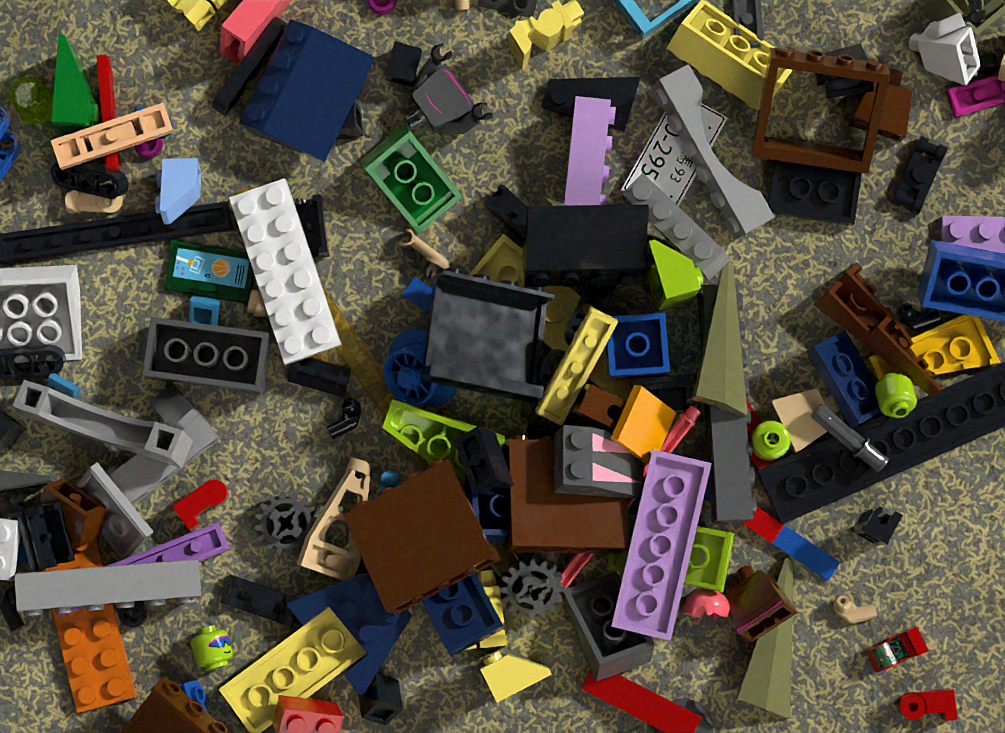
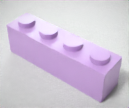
(588, 150)

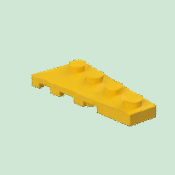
(947, 348)

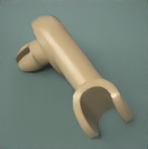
(79, 201)
(435, 259)

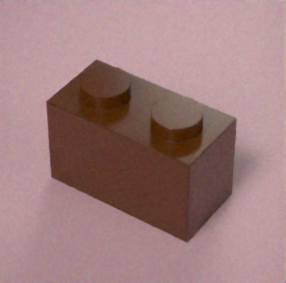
(81, 511)

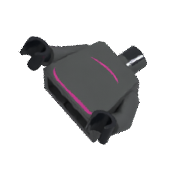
(442, 99)

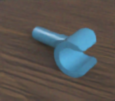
(389, 478)

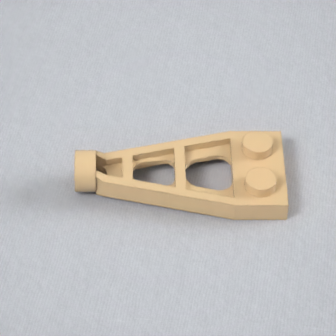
(325, 557)

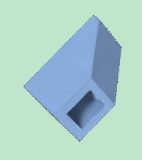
(179, 187)

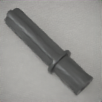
(850, 438)

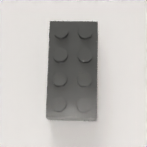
(207, 355)

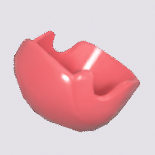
(706, 601)

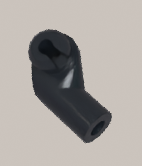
(915, 320)
(9, 610)

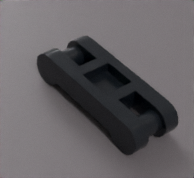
(919, 175)
(259, 600)

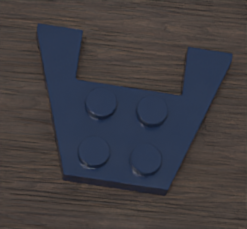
(364, 616)

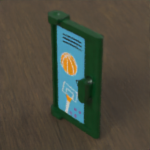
(203, 268)

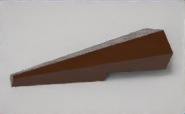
(860, 313)

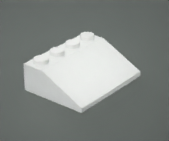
(41, 309)

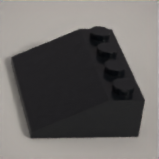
(585, 245)

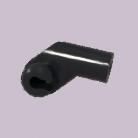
(349, 419)

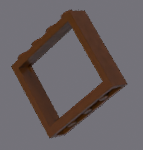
(812, 153)

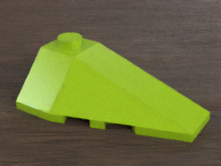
(429, 433)

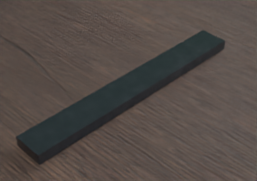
(113, 233)

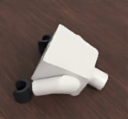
(950, 47)

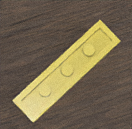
(576, 366)

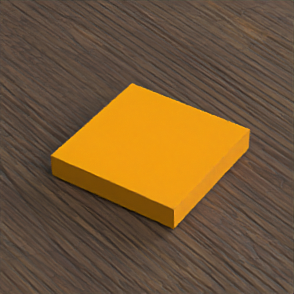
(643, 424)

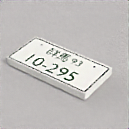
(665, 160)

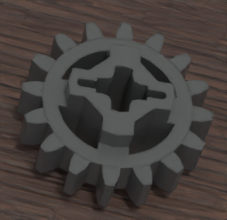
(274, 514)
(541, 581)

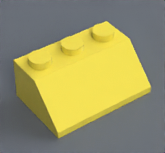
(511, 674)

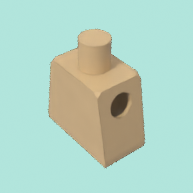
(795, 415)

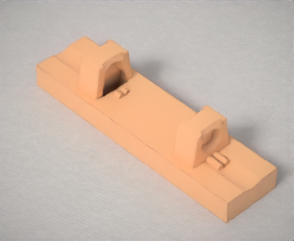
(112, 136)

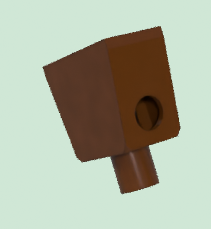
(894, 113)

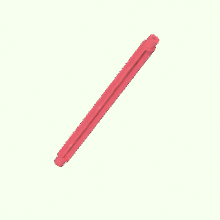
(672, 439)

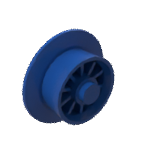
(403, 372)

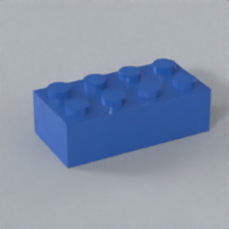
(963, 280)

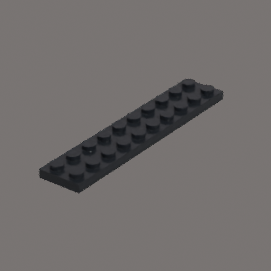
(932, 428)

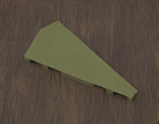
(721, 366)
(768, 670)

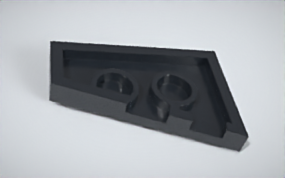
(620, 90)

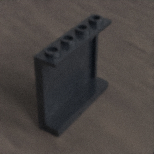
(485, 335)

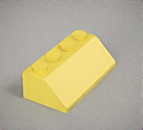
(710, 46)

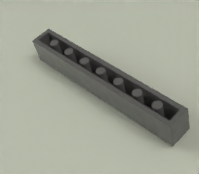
(727, 440)

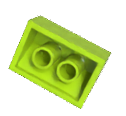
(670, 276)

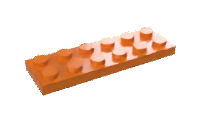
(93, 644)

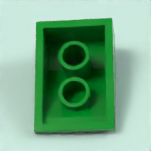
(73, 98)
(410, 178)

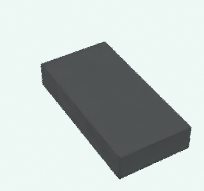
(174, 407)

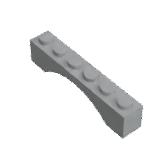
(681, 99)
(131, 434)

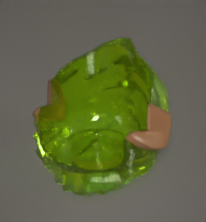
(31, 99)

